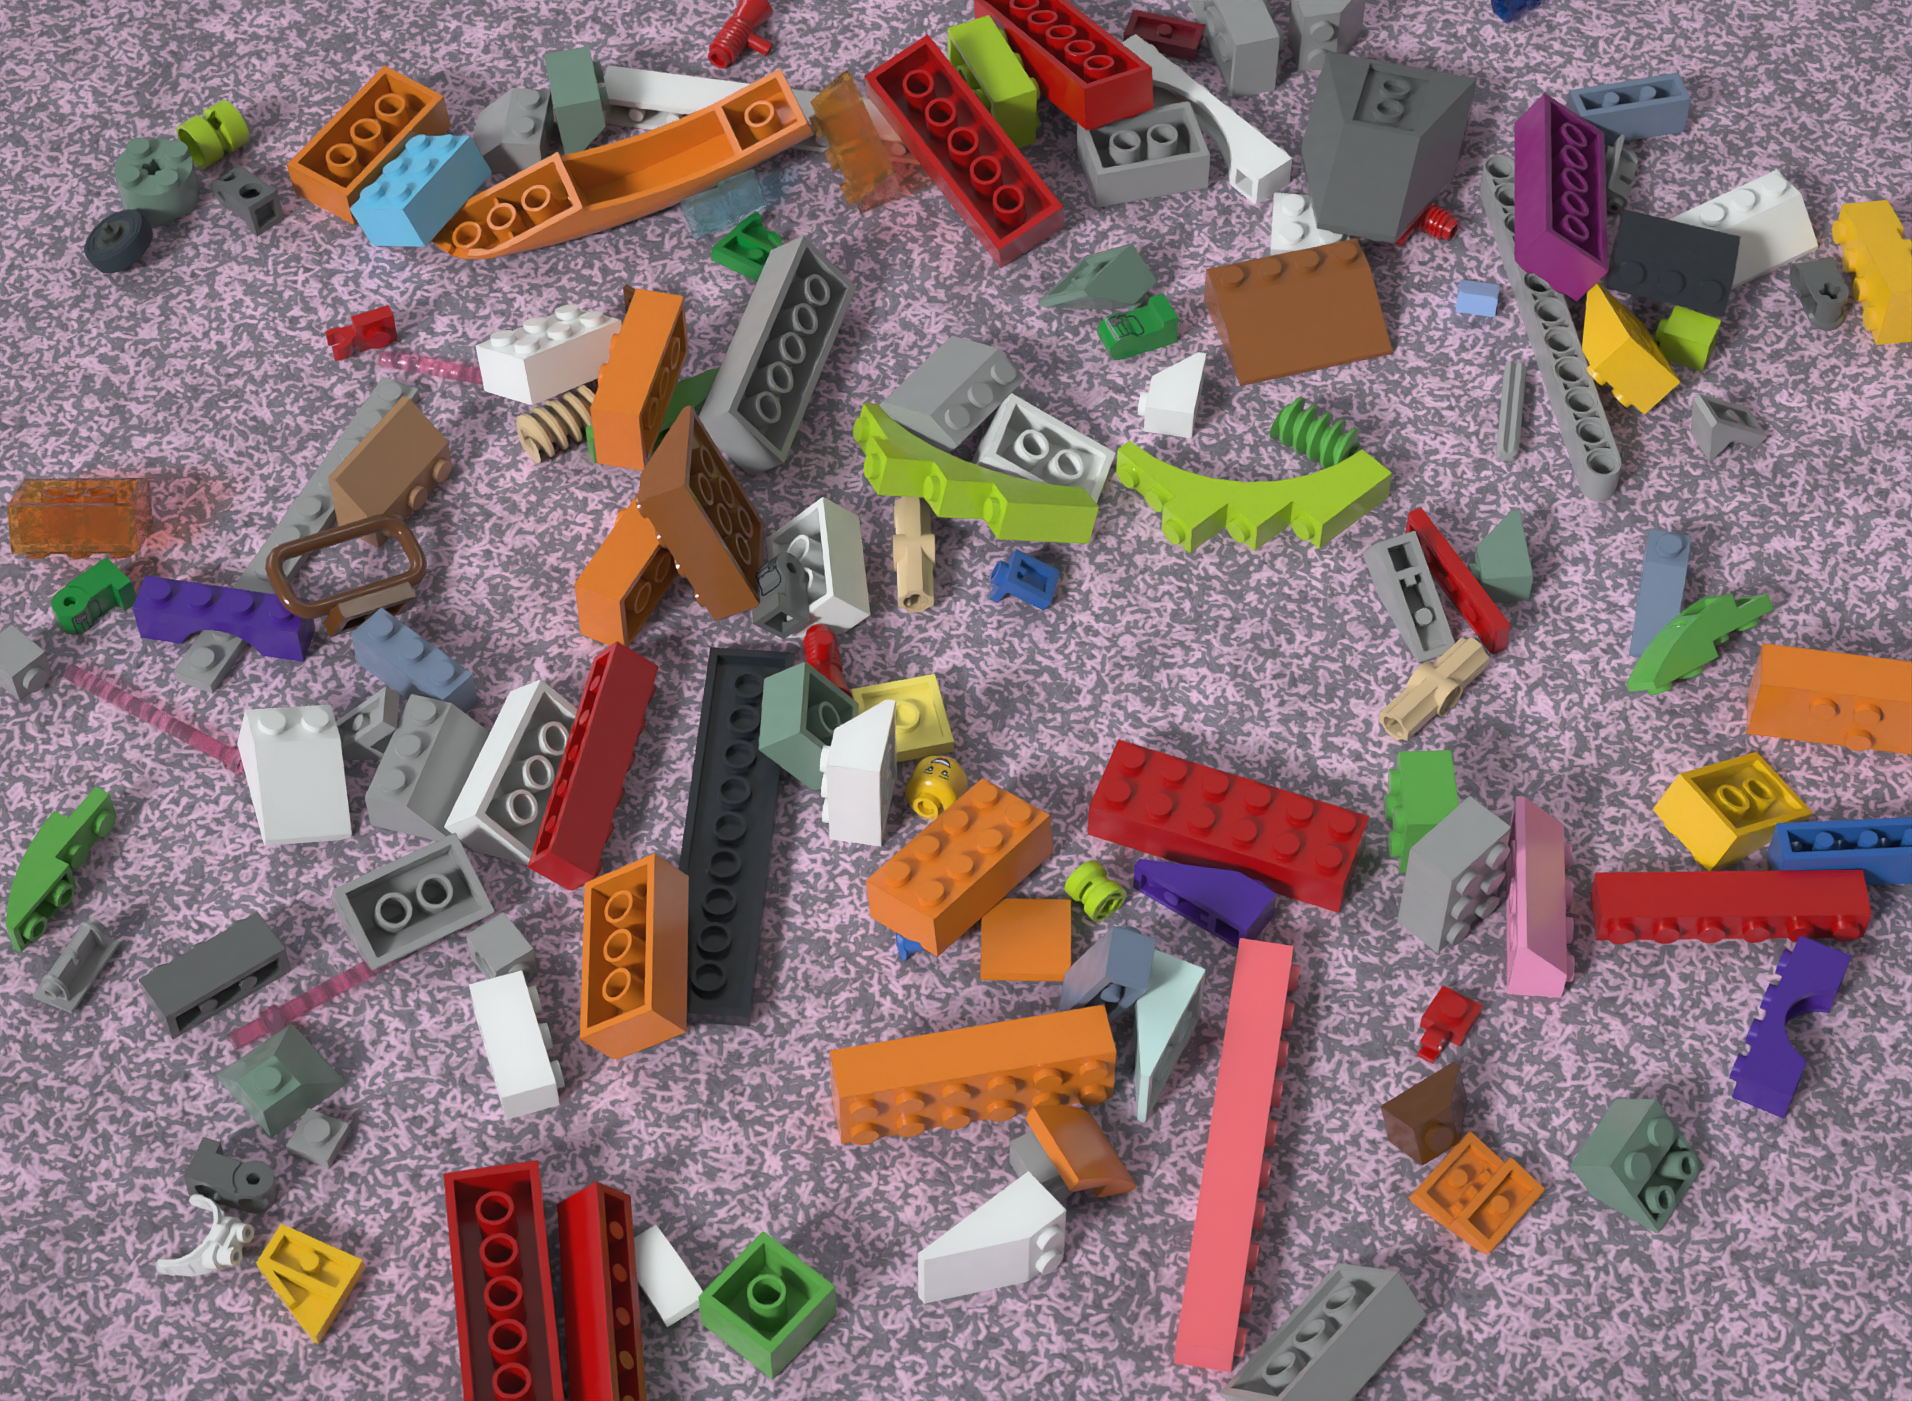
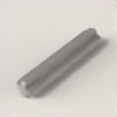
(1511, 411)

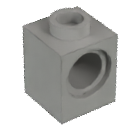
(501, 949)

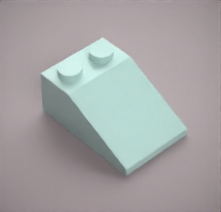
(1163, 1025)

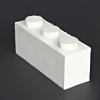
(516, 1044)

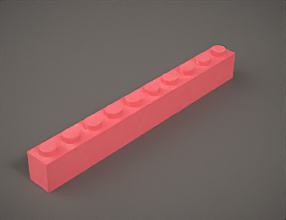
(1234, 1157)

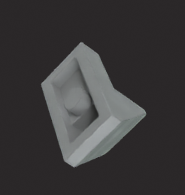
(1721, 422)
(369, 726)

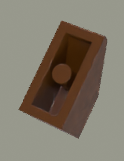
(1428, 1115)

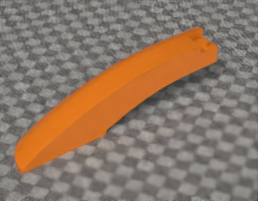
(628, 178)

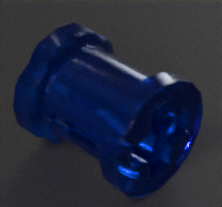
(1508, 9)

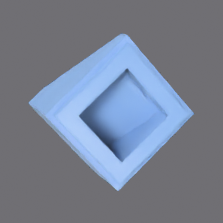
(1477, 298)

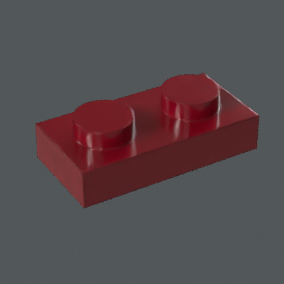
(1166, 33)

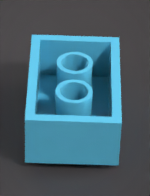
(420, 190)

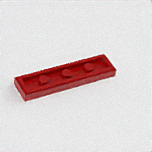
(1459, 583)

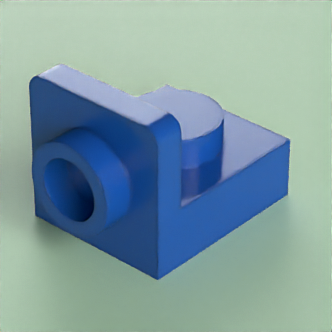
(1025, 579)

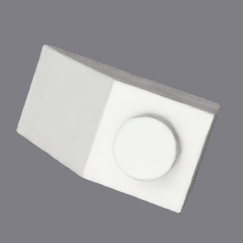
(1174, 398)

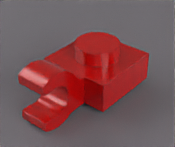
(368, 331)
(1445, 1020)

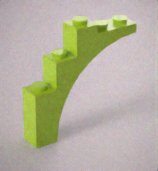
(954, 488)
(1255, 512)

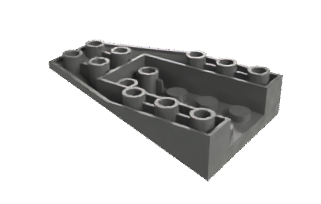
(1382, 144)

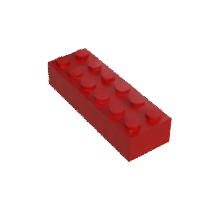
(1073, 60)
(964, 151)
(1228, 823)
(503, 1284)

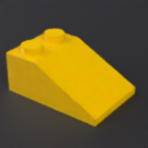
(1624, 352)
(1728, 809)

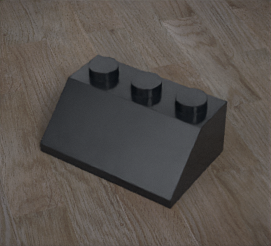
(1673, 262)

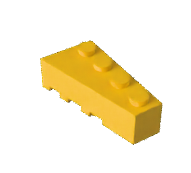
(1879, 267)

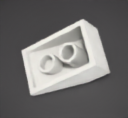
(1041, 448)
(295, 774)
(996, 1245)

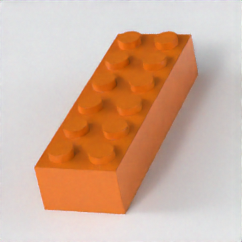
(972, 1074)

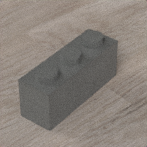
(215, 975)

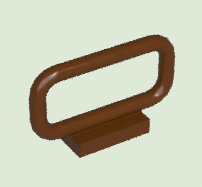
(353, 607)

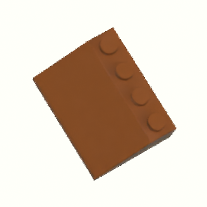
(1297, 311)
(703, 518)

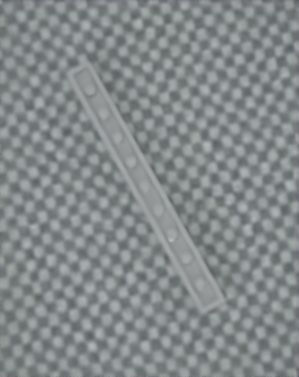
(310, 513)

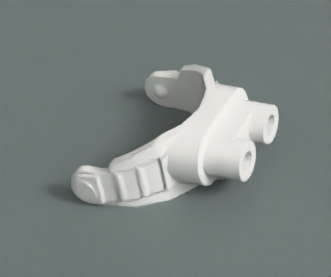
(218, 1250)

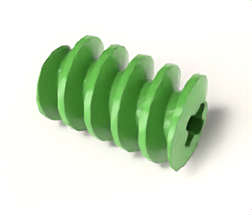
(1314, 435)

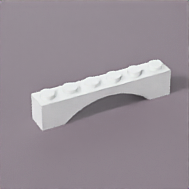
(1253, 161)

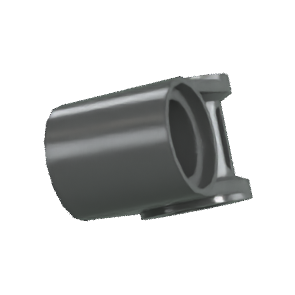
(1820, 291)

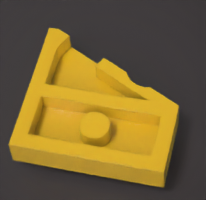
(309, 1278)

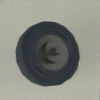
(118, 241)

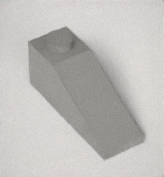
(1410, 595)

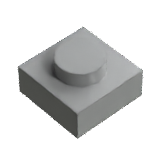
(318, 1138)

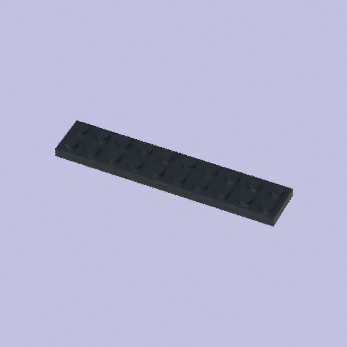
(729, 836)

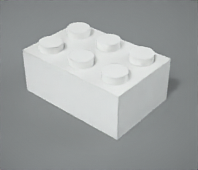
(547, 354)

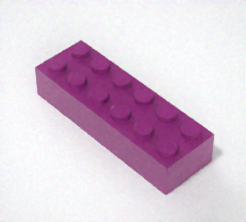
(1560, 198)

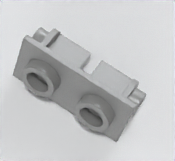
(1620, 172)
(77, 967)

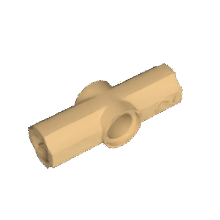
(914, 554)
(1434, 688)

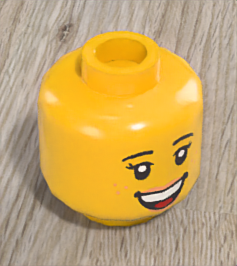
(935, 786)

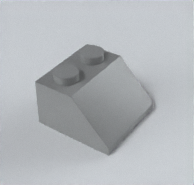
(1323, 27)
(515, 130)

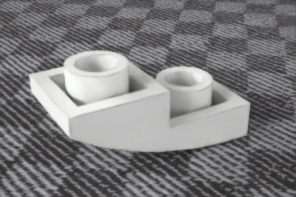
(664, 1277)

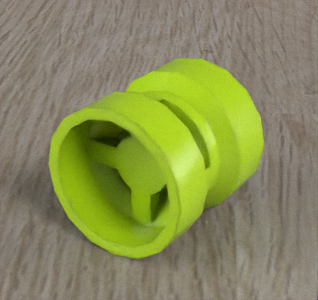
(1095, 890)

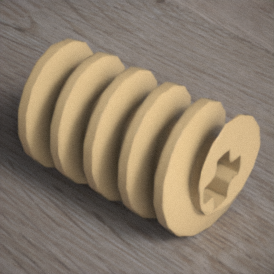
(555, 421)

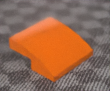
(1026, 940)
(1079, 1150)
(1477, 1193)

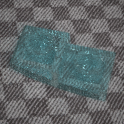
(724, 205)

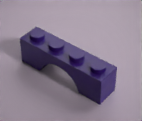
(177, 608)
(1773, 1066)

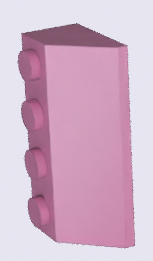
(1538, 903)

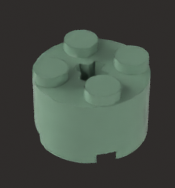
(157, 179)

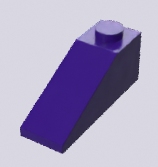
(1211, 898)

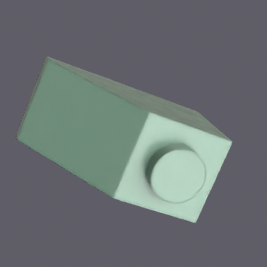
(1504, 562)

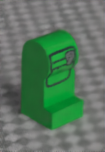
(1139, 329)
(92, 596)

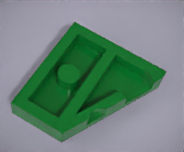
(746, 247)

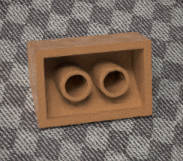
(391, 469)

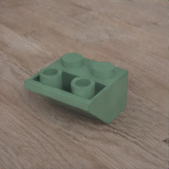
(1638, 1162)

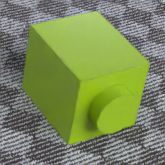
(1688, 337)

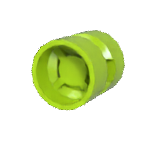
(214, 133)

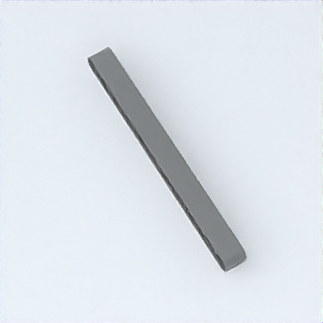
(1554, 345)

